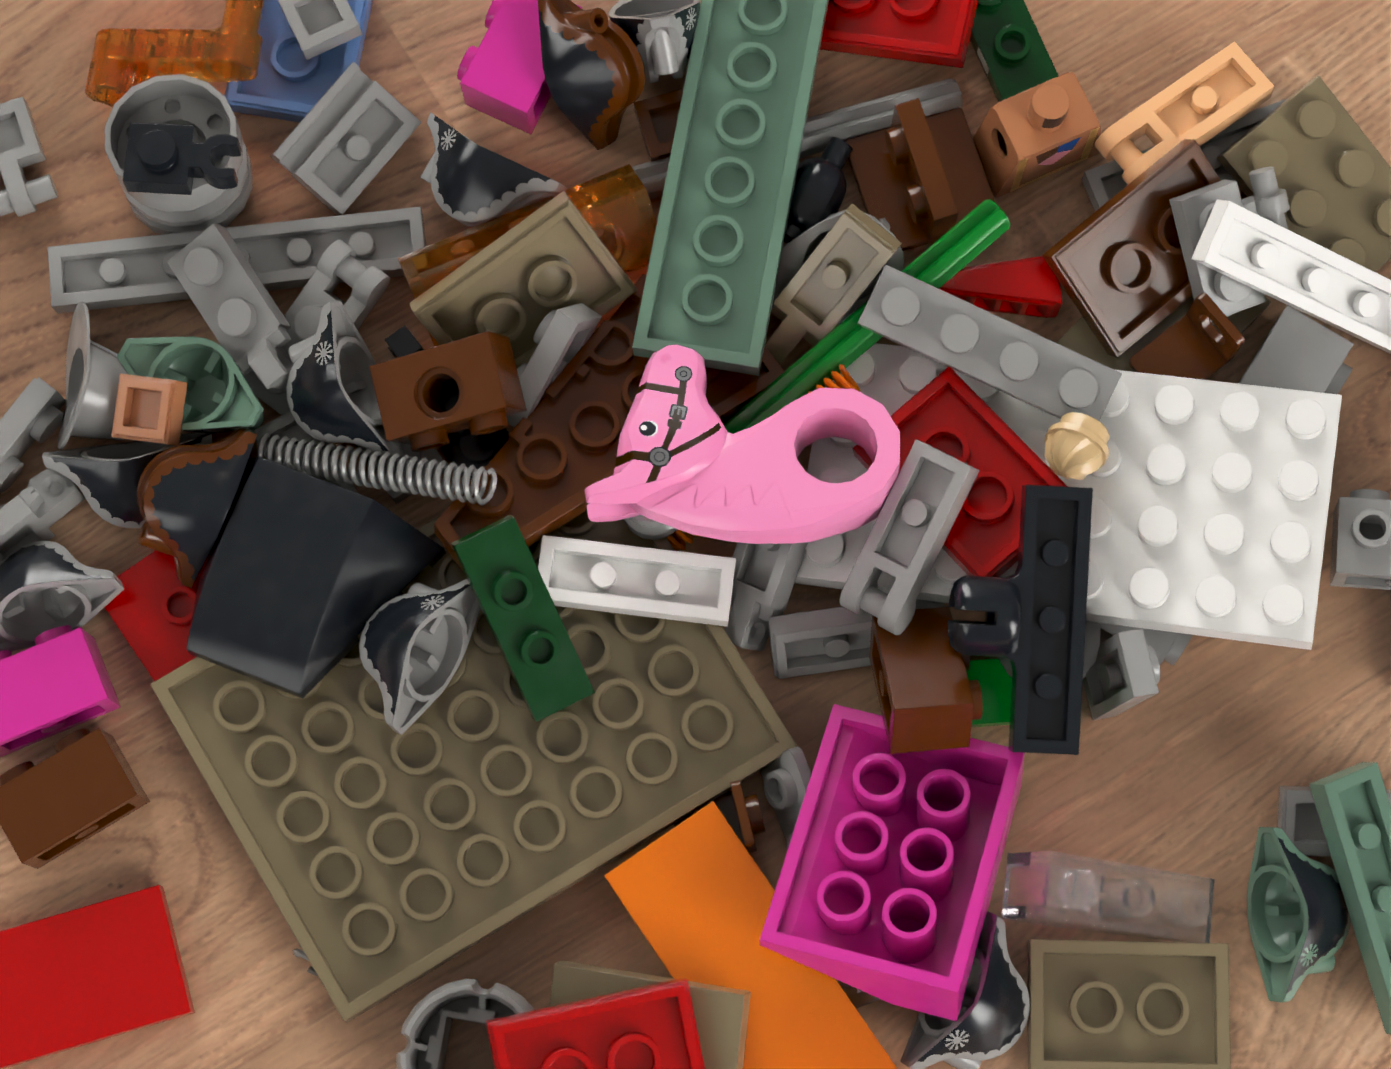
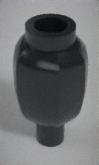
(818, 188)

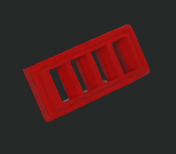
(1009, 287)

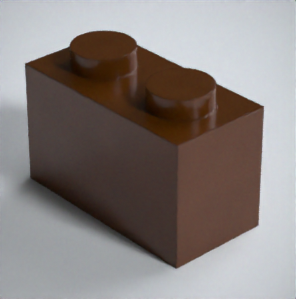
(924, 685)
(67, 796)

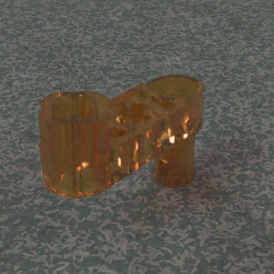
(213, 55)

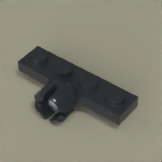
(1037, 619)

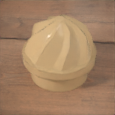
(1076, 446)

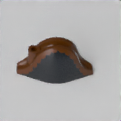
(589, 68)
(188, 497)

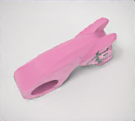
(745, 485)

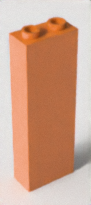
(704, 917)

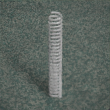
(402, 482)

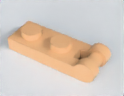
(1190, 108)

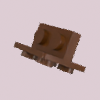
(919, 173)

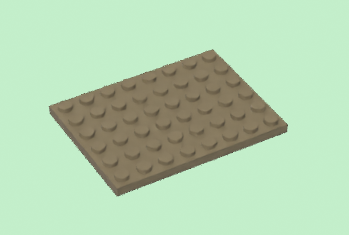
(475, 815)

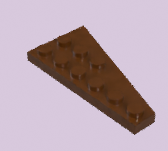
(577, 431)

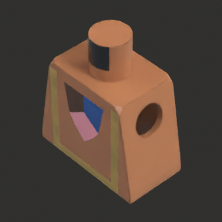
(1042, 132)

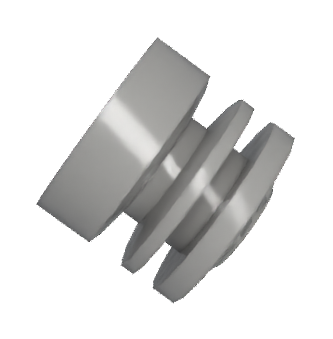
(181, 102)

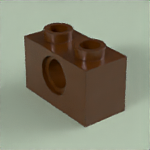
(412, 385)

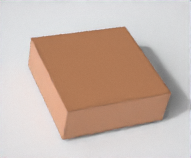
(149, 409)

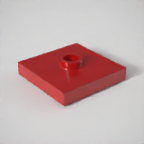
(155, 613)

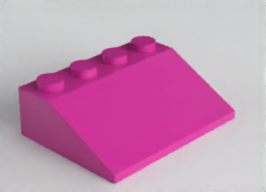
(894, 863)

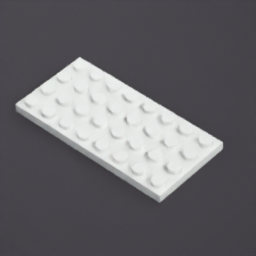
(1196, 517)

